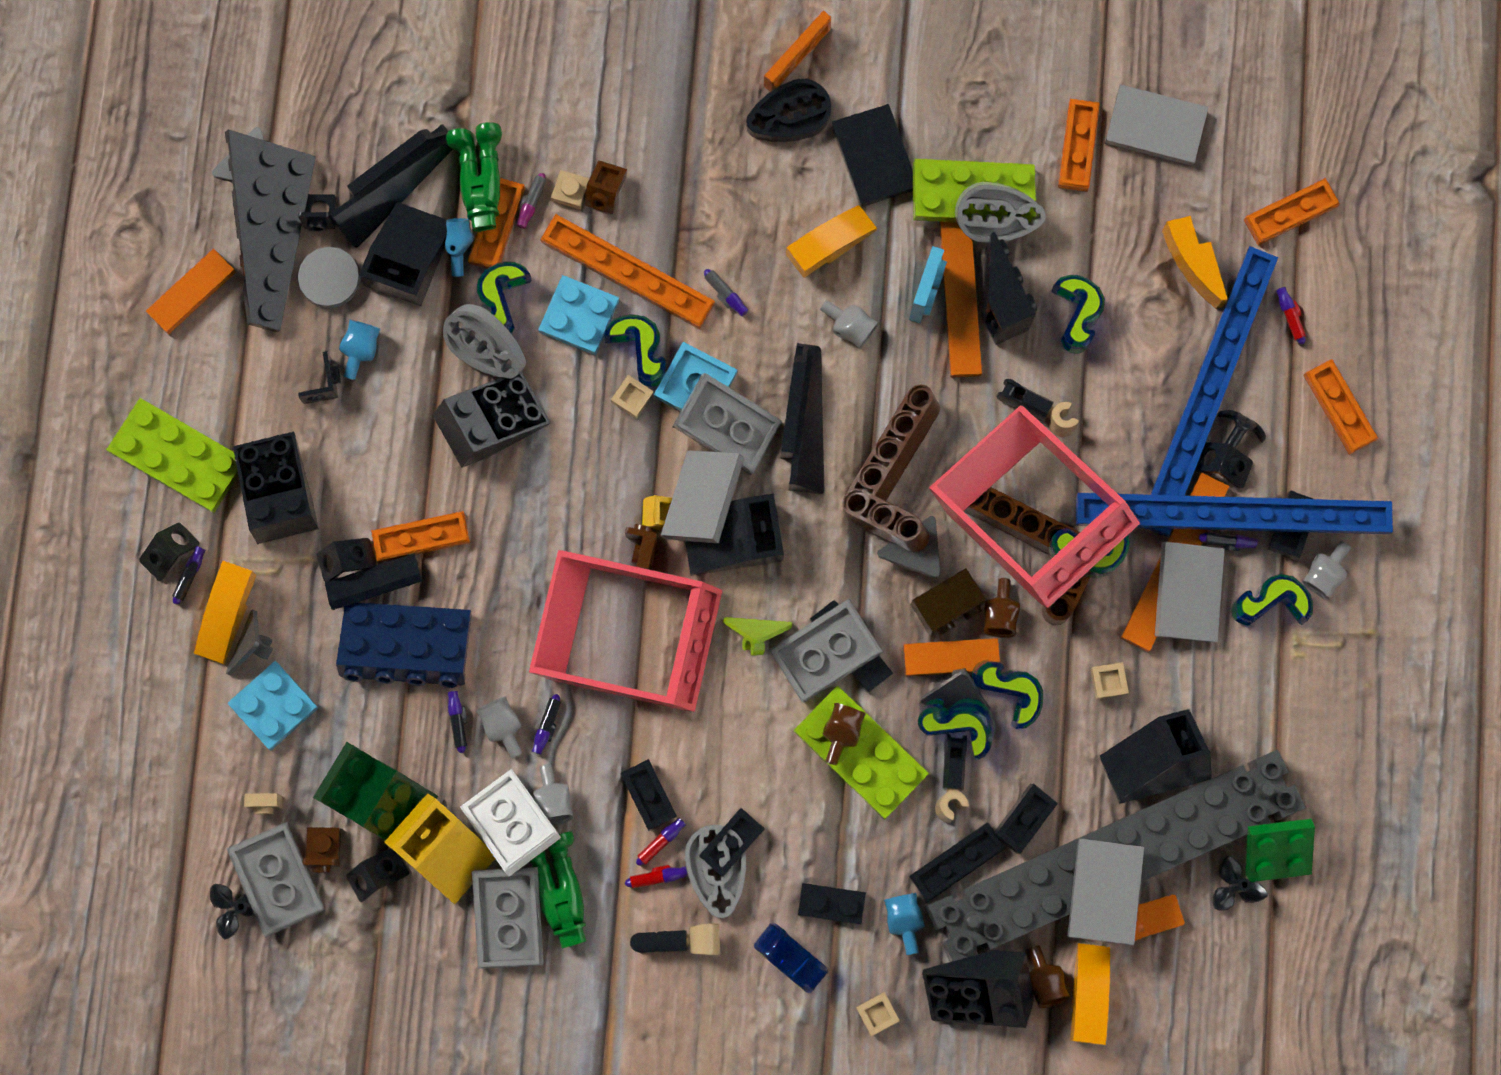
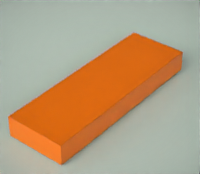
(797, 51)
(1078, 145)
(1291, 211)
(491, 244)
(191, 291)
(1340, 406)
(420, 536)
(946, 656)

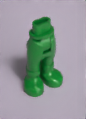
(478, 192)
(562, 905)

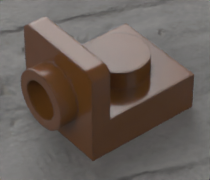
(604, 186)
(643, 553)
(322, 849)

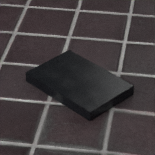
(874, 155)

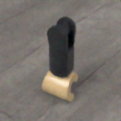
(1039, 407)
(953, 778)
(701, 940)

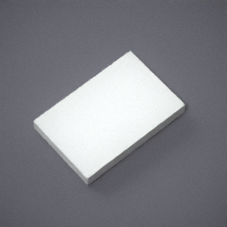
(510, 822)

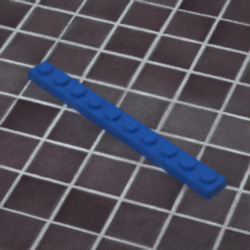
(1214, 376)
(1247, 513)

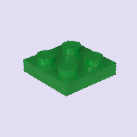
(1280, 850)

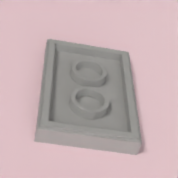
(1156, 125)
(727, 422)
(702, 496)
(1189, 592)
(826, 651)
(275, 879)
(1105, 891)
(507, 918)

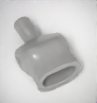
(851, 323)
(1327, 572)
(501, 724)
(553, 797)

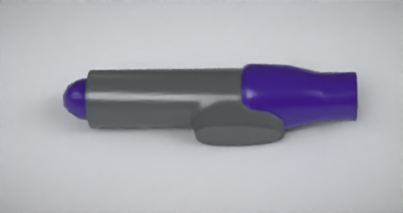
(725, 294)

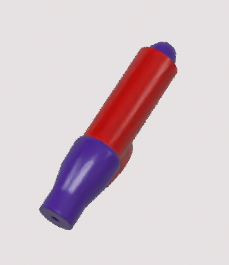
(1292, 314)
(667, 835)
(659, 875)

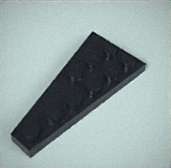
(267, 195)

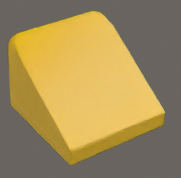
(655, 511)

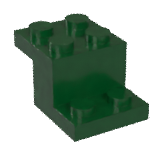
(369, 791)

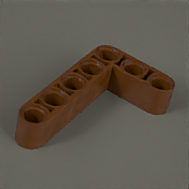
(891, 470)
(1039, 539)

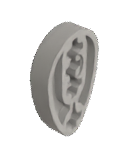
(995, 194)
(500, 347)
(705, 885)

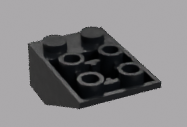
(405, 254)
(1005, 304)
(489, 418)
(275, 488)
(747, 538)
(1158, 758)
(981, 990)

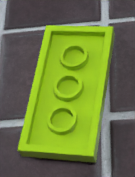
(941, 182)
(175, 455)
(873, 768)

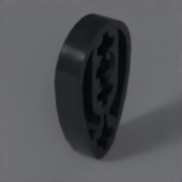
(788, 95)

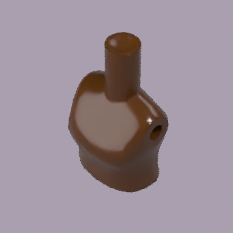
(1001, 612)
(842, 730)
(1046, 980)

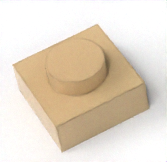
(570, 190)
(632, 396)
(1109, 680)
(263, 803)
(877, 1014)

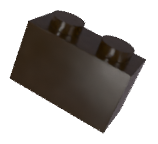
(948, 603)

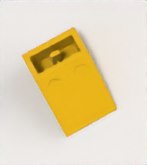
(440, 848)

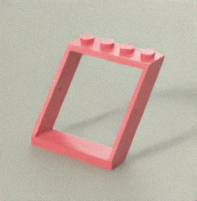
(993, 459)
(562, 616)

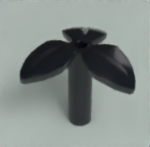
(1242, 424)
(1249, 891)
(222, 898)

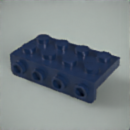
(404, 644)

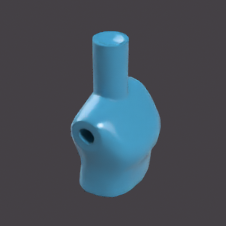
(457, 242)
(358, 345)
(905, 919)

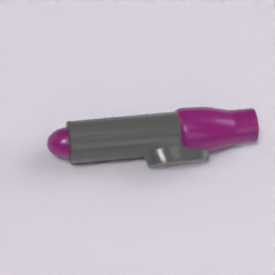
(529, 202)

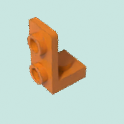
(1158, 916)

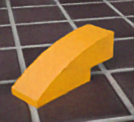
(830, 240)
(1195, 260)
(224, 612)
(1090, 994)

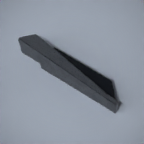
(388, 183)
(804, 422)

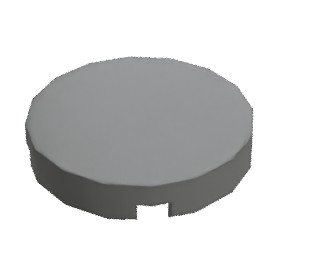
(329, 277)

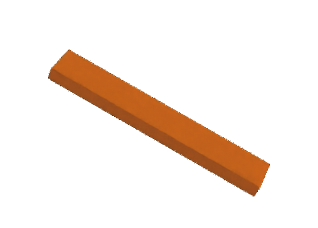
(627, 271)
(960, 302)
(1141, 625)

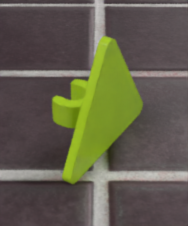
(756, 632)

